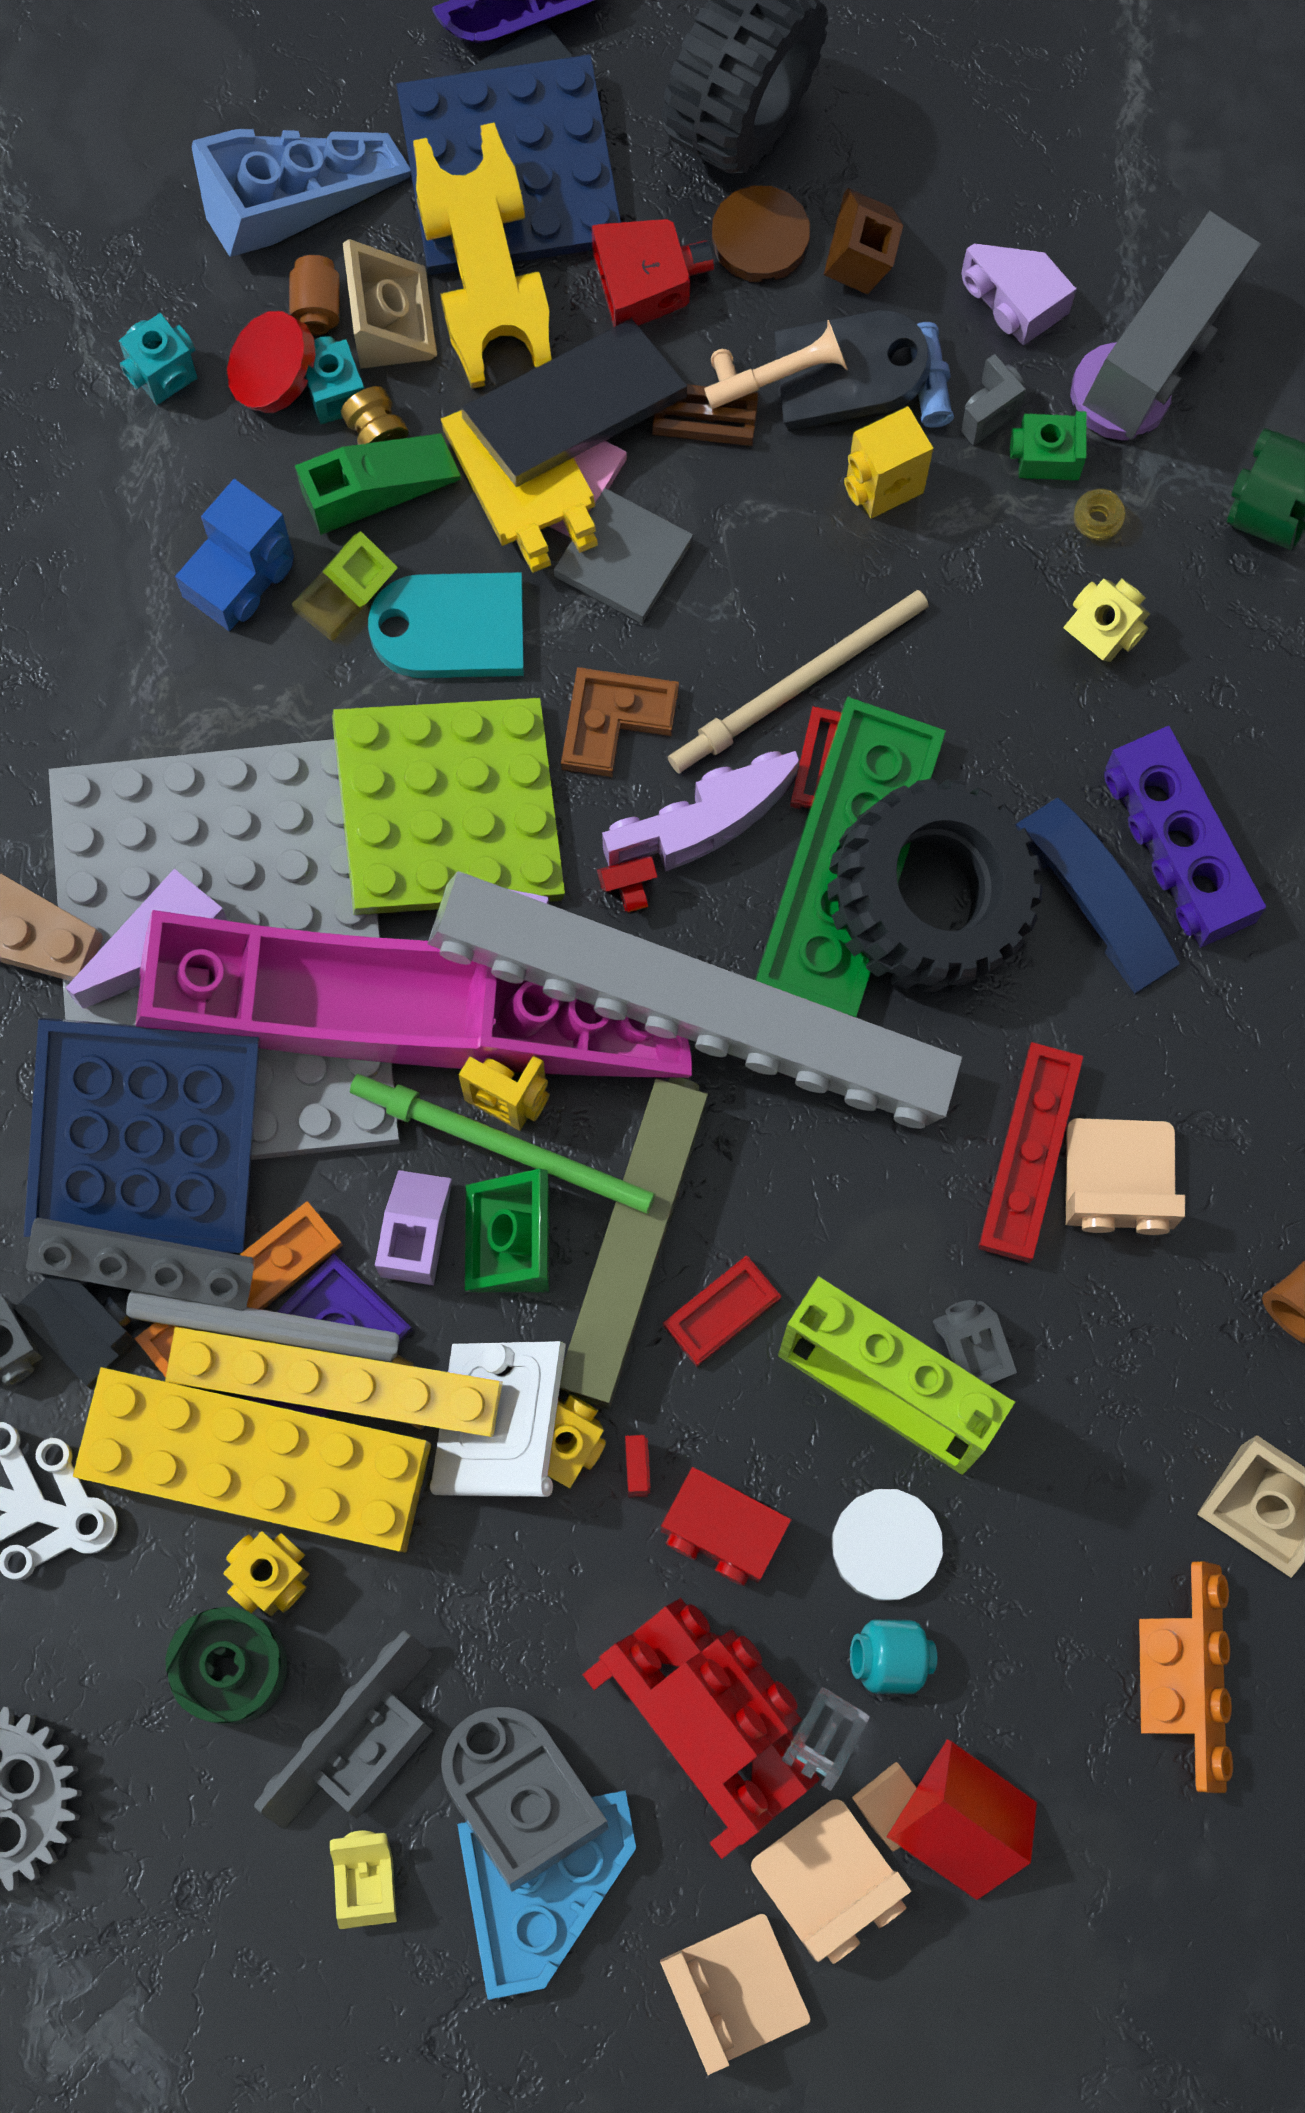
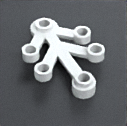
(27, 1506)

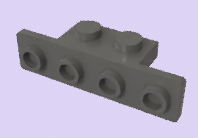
(140, 1263)
(358, 1743)

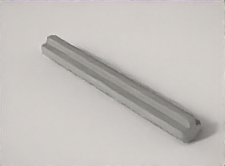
(265, 1326)

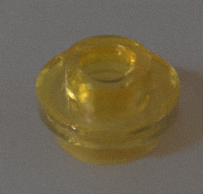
(1102, 501)

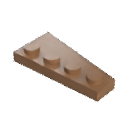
(42, 934)

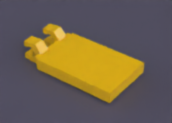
(525, 509)

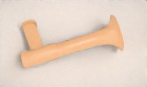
(734, 385)

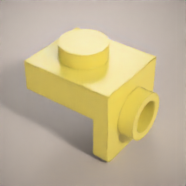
(363, 1879)

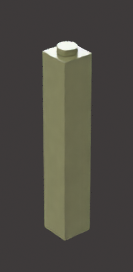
(633, 1243)

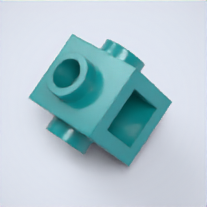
(158, 358)

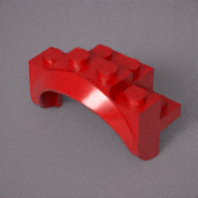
(712, 1715)

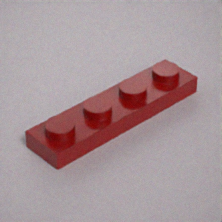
(1030, 1152)

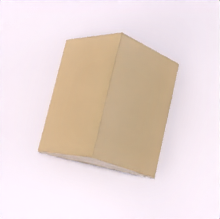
(388, 307)
(1262, 1504)

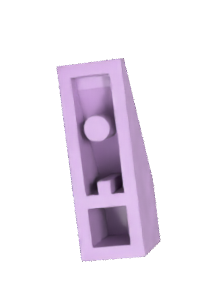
(119, 960)

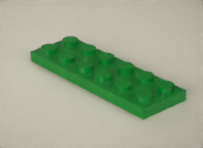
(866, 761)

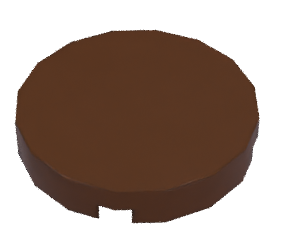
(760, 233)

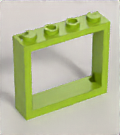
(893, 1376)

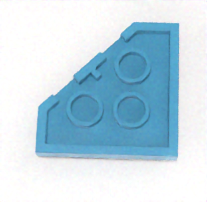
(534, 1927)

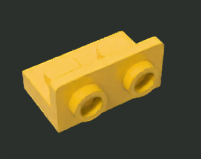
(494, 1092)

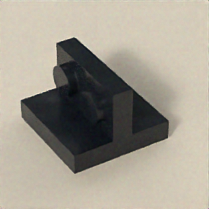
(82, 1323)

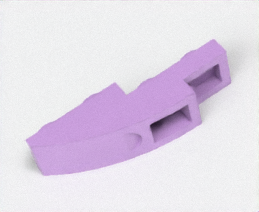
(723, 810)

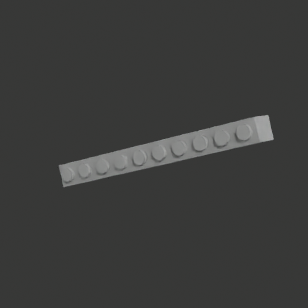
(693, 1000)

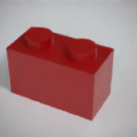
(724, 1527)

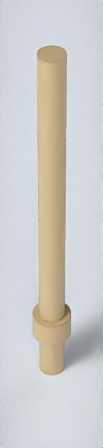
(718, 734)

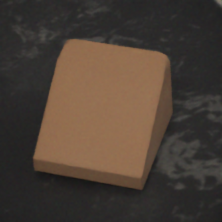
(884, 1800)

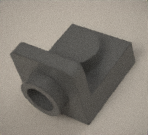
(994, 404)
(976, 1340)

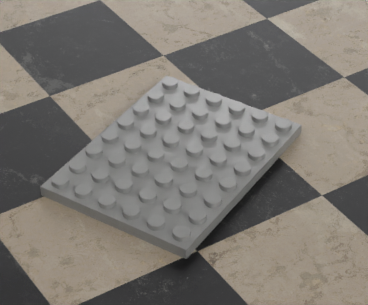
(269, 848)

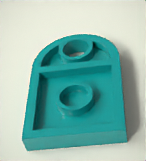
(455, 625)

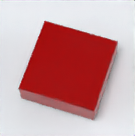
(637, 1466)

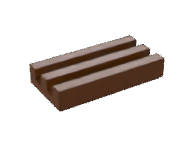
(698, 406)

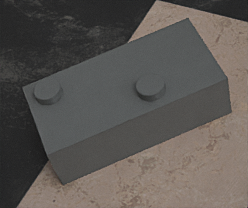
(1171, 325)

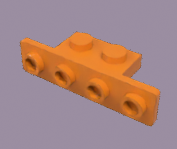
(1185, 1677)

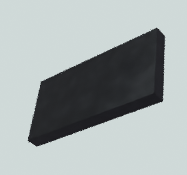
(574, 402)

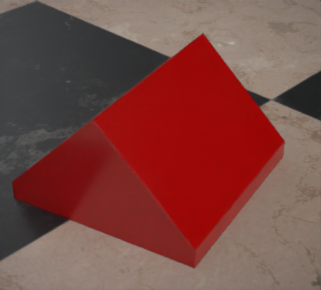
(967, 1823)

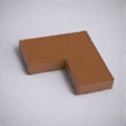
(611, 702)

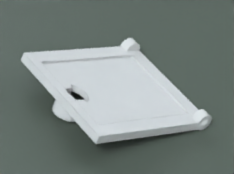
(519, 1452)

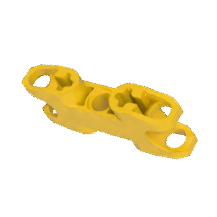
(473, 214)

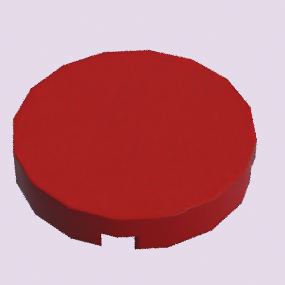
(270, 362)

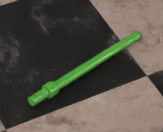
(406, 1104)

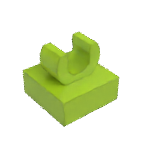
(360, 569)

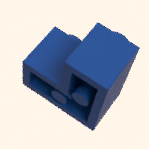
(239, 559)

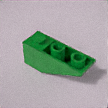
(373, 477)

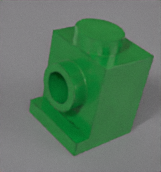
(1046, 460)

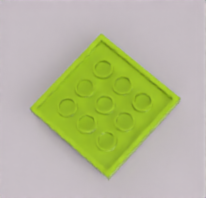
(445, 795)

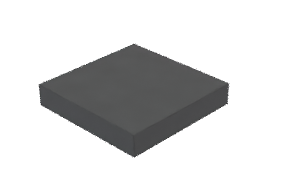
(632, 557)

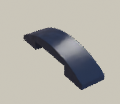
(1102, 893)

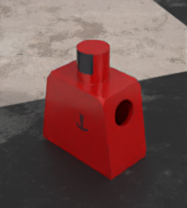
(646, 268)

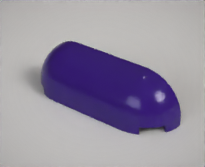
(491, 19)

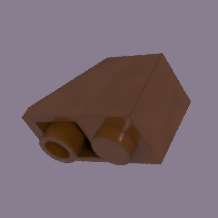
(863, 242)

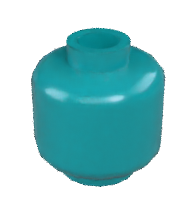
(892, 1656)

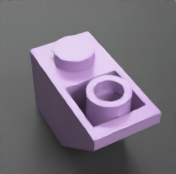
(1019, 287)
(413, 1228)

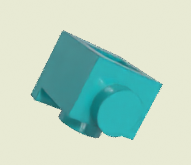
(332, 378)

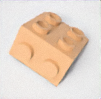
(1121, 1176)
(830, 1881)

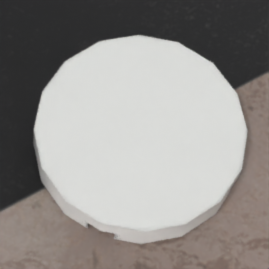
(887, 1545)

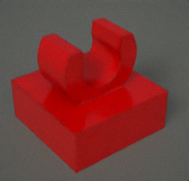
(628, 878)

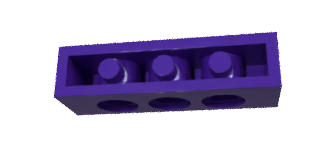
(1162, 763)

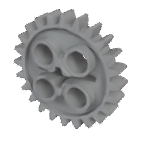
(39, 1808)

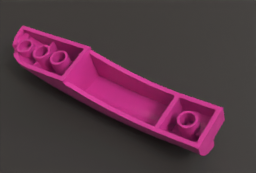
(377, 1002)

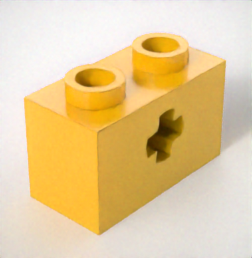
(888, 463)

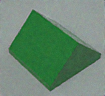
(508, 1233)

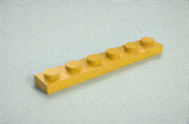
(334, 1381)

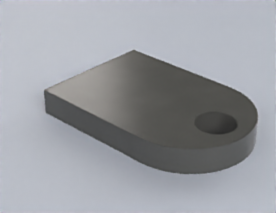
(520, 1796)

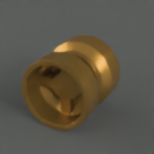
(372, 416)

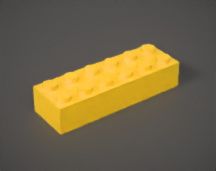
(252, 1459)

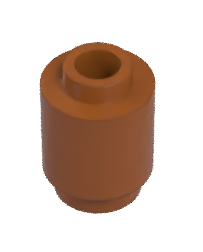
(315, 293)

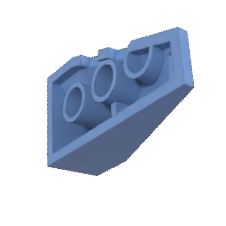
(277, 186)

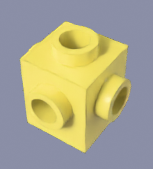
(1090, 623)

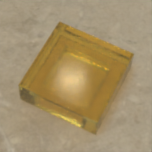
(326, 606)

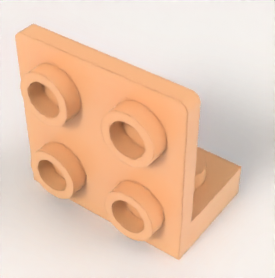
(735, 1991)

